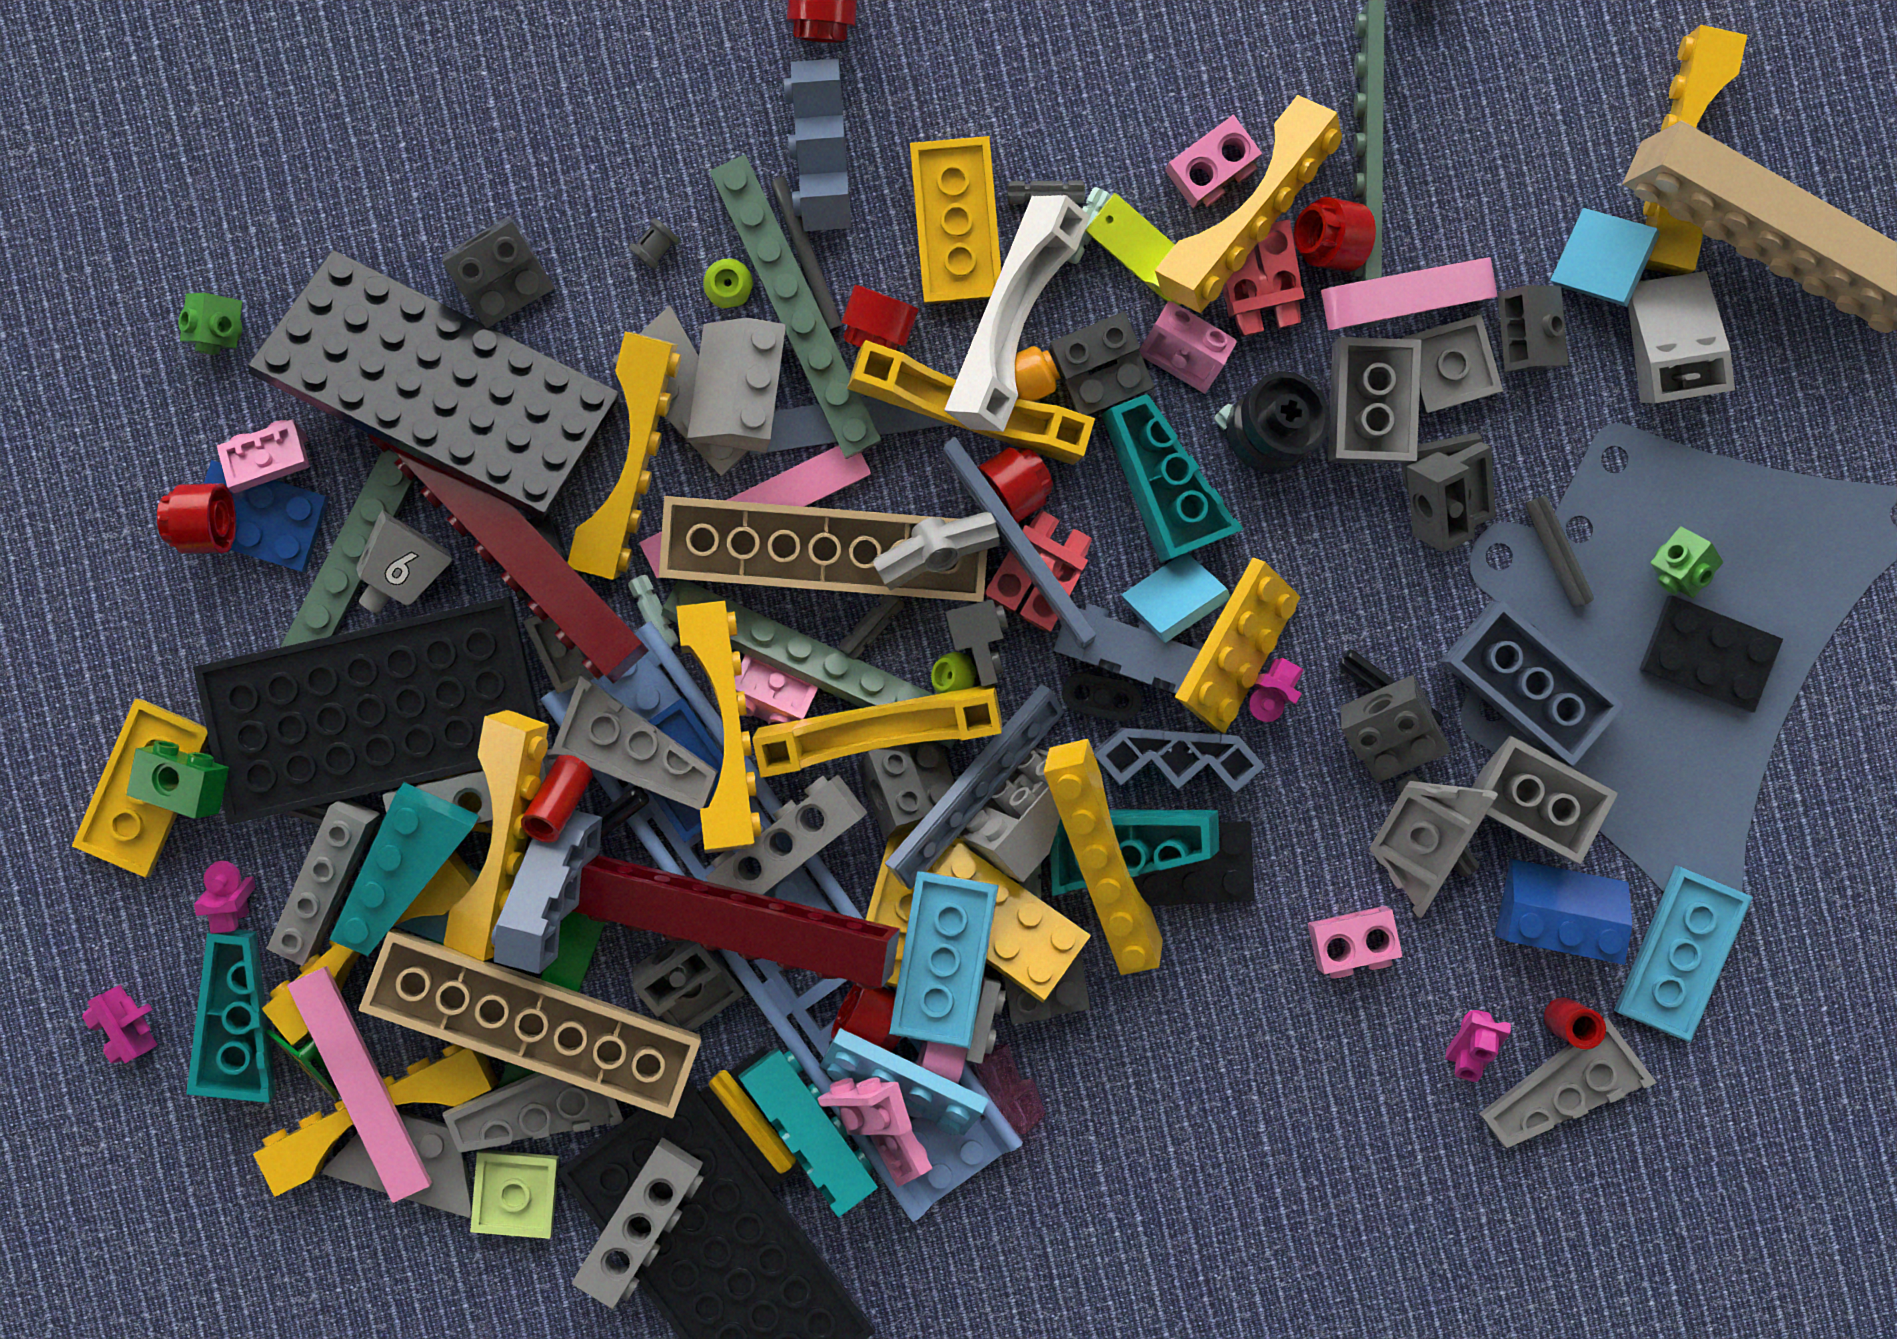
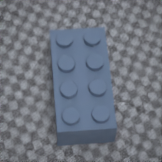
(1532, 683)

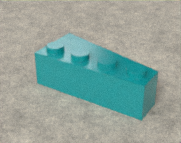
(1165, 481)
(1147, 842)
(405, 855)
(230, 1041)
(808, 1131)

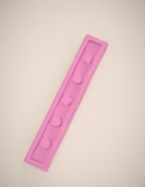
(794, 487)
(359, 1084)

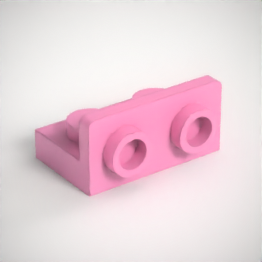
(1187, 347)
(263, 455)
(773, 693)
(869, 1106)
(902, 1156)

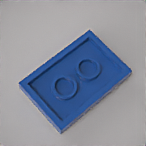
(275, 520)
(685, 728)

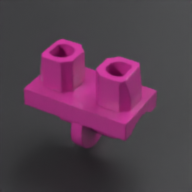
(1275, 690)
(224, 896)
(122, 1023)
(1476, 1044)

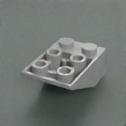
(1679, 339)
(1017, 821)

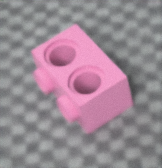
(1208, 156)
(1354, 930)

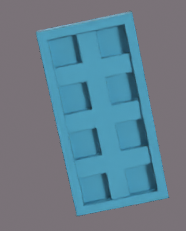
(923, 1092)

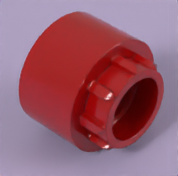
(822, 19)
(1335, 234)
(877, 319)
(1018, 480)
(198, 518)
(868, 1016)

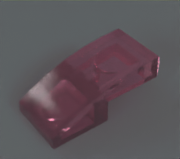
(1015, 1098)

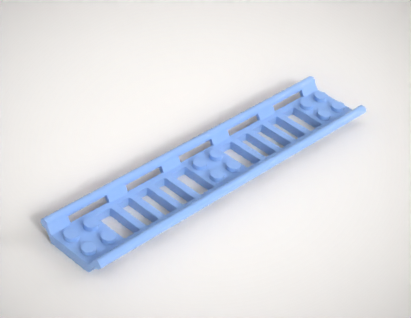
(952, 1157)

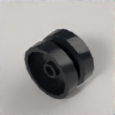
(1278, 422)

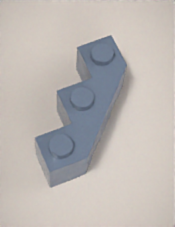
(819, 145)
(1131, 651)
(1178, 756)
(544, 894)

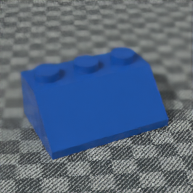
(1565, 911)

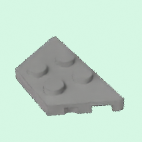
(1428, 836)
(438, 1154)

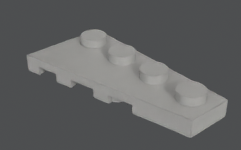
(631, 748)
(1567, 1088)
(528, 1109)

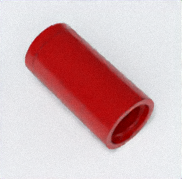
(556, 798)
(1589, 1025)

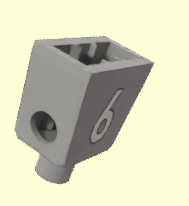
(398, 563)

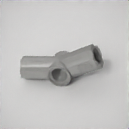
(936, 547)

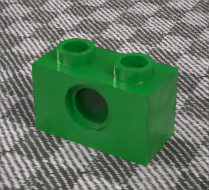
(156, 780)

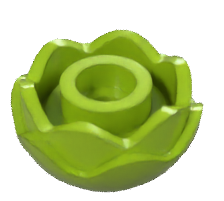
(732, 295)
(953, 673)

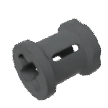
(654, 243)

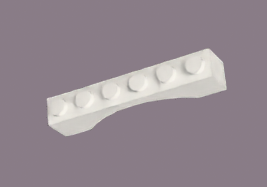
(1043, 243)

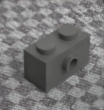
(1532, 328)

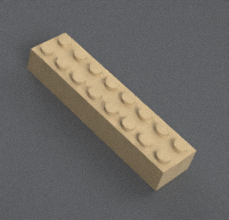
(1769, 221)
(800, 549)
(530, 1022)

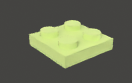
(514, 1194)

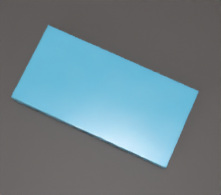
(1683, 953)
(944, 959)

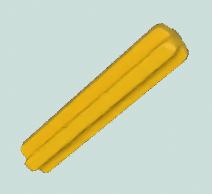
(752, 1121)

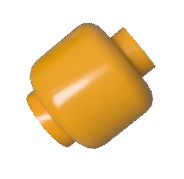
(1035, 374)

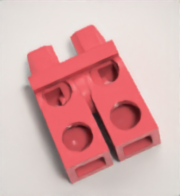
(1266, 282)
(1064, 561)

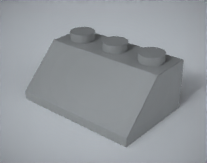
(737, 383)
(1374, 400)
(1544, 799)

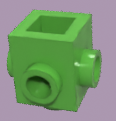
(210, 322)
(1686, 563)

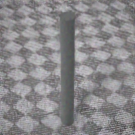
(806, 254)

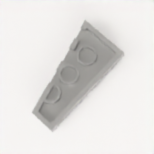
(668, 328)

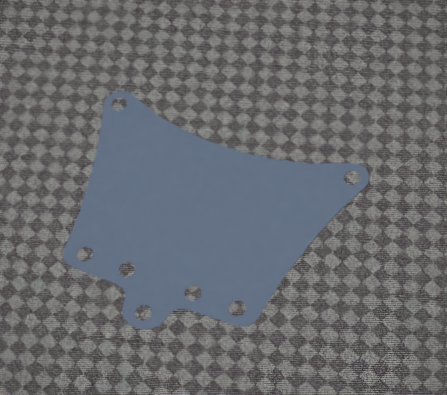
(1792, 566)

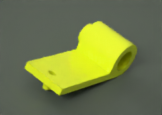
(1131, 240)

